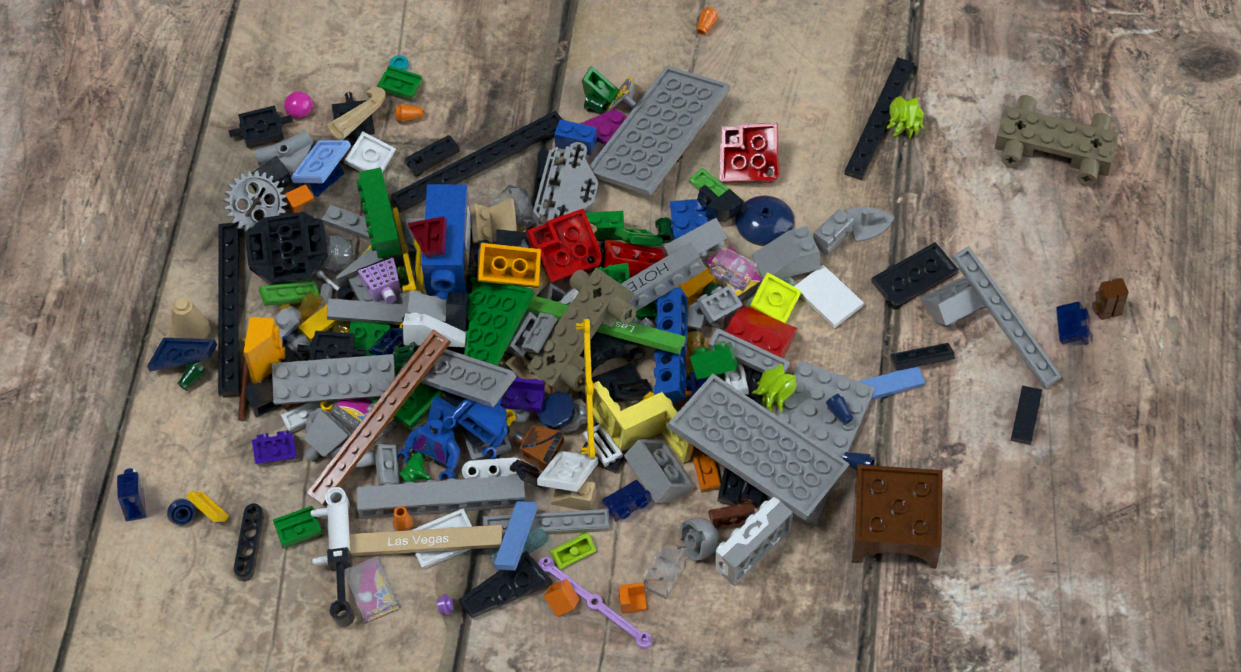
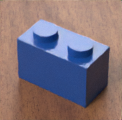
(571, 132)

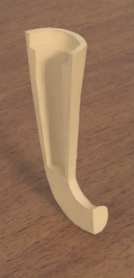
(348, 122)

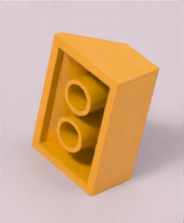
(509, 265)
(262, 347)

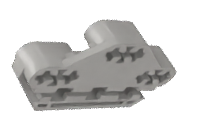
(573, 186)

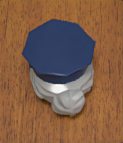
(562, 413)

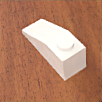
(418, 327)

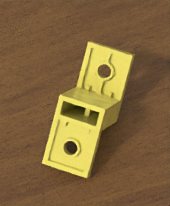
(638, 421)

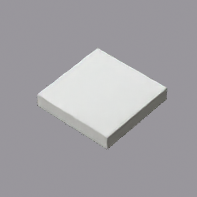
(369, 154)

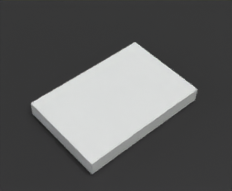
(829, 296)
(567, 471)
(452, 520)

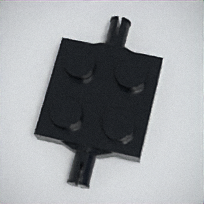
(342, 108)
(260, 126)
(332, 346)

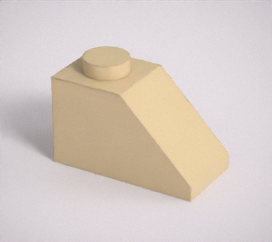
(579, 500)

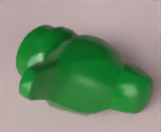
(414, 469)

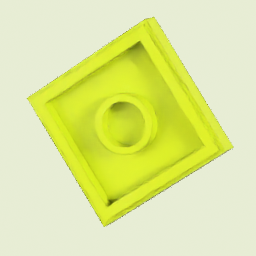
(775, 298)

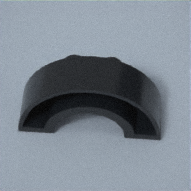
(607, 347)

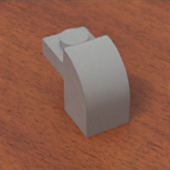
(697, 320)

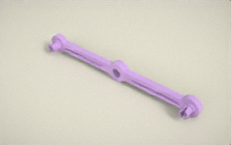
(642, 639)

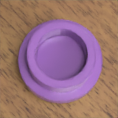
(445, 604)

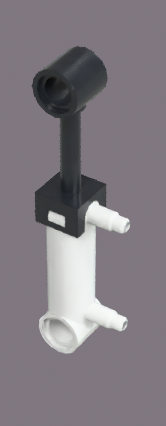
(339, 552)

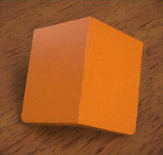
(298, 198)
(561, 597)
(632, 597)

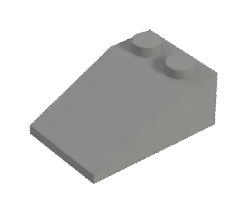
(788, 254)

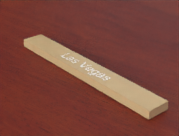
(426, 540)

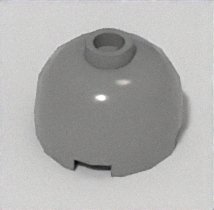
(699, 537)

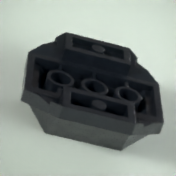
(277, 234)

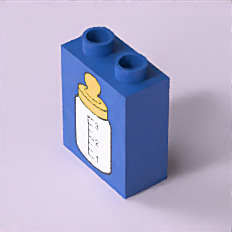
(449, 271)

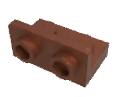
(730, 515)

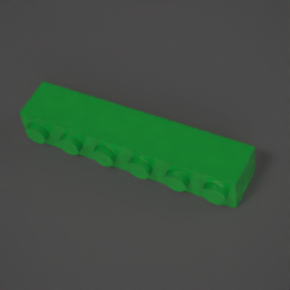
(380, 217)

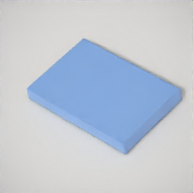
(320, 161)

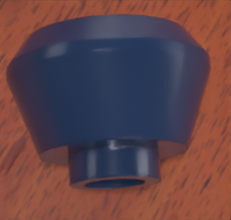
(181, 511)

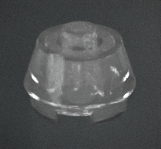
(339, 251)

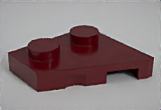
(430, 235)

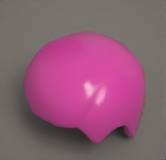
(298, 105)

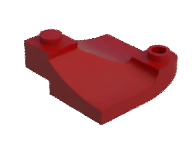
(749, 153)
(566, 245)

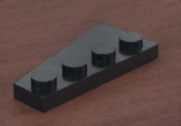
(505, 587)

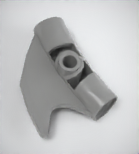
(289, 151)

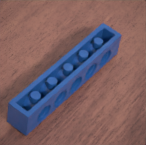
(671, 367)

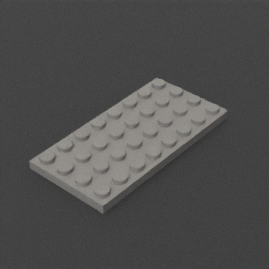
(658, 130)
(809, 414)
(758, 446)

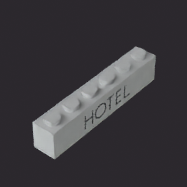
(664, 276)

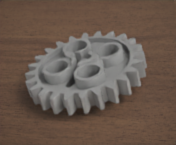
(240, 192)

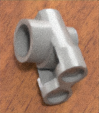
(293, 342)

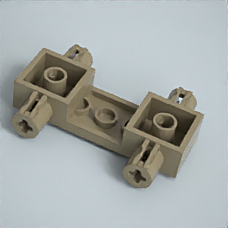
(1087, 145)
(599, 301)

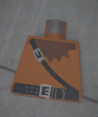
(539, 445)

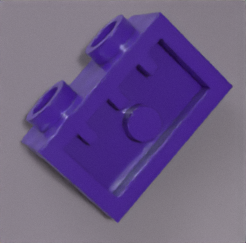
(524, 395)
(274, 448)

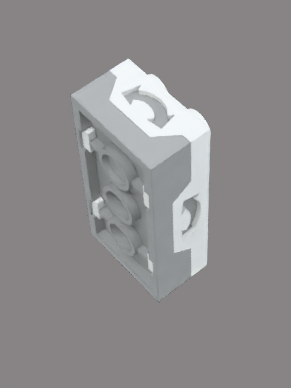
(753, 540)

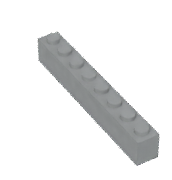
(440, 496)

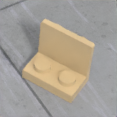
(487, 220)

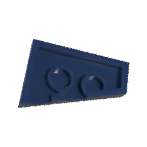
(181, 351)

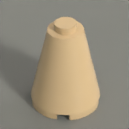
(188, 321)

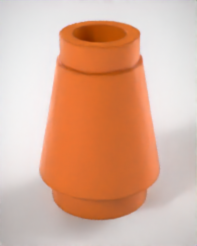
(707, 20)
(407, 112)
(402, 520)

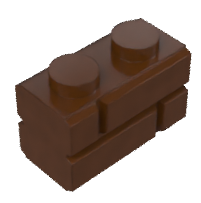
(1110, 298)

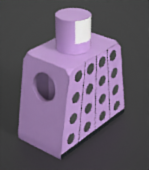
(381, 280)

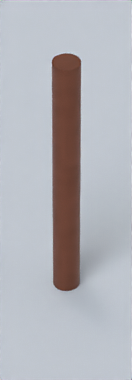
(243, 399)

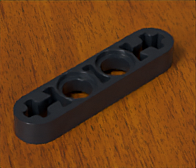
(251, 542)

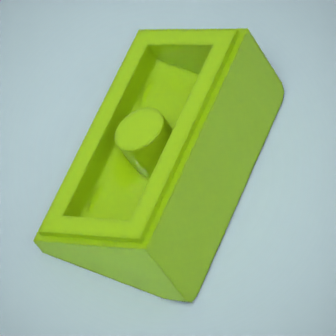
(572, 550)

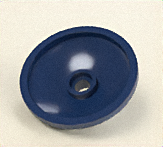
(760, 227)

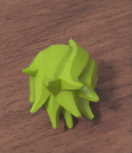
(905, 116)
(776, 387)

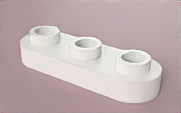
(482, 467)

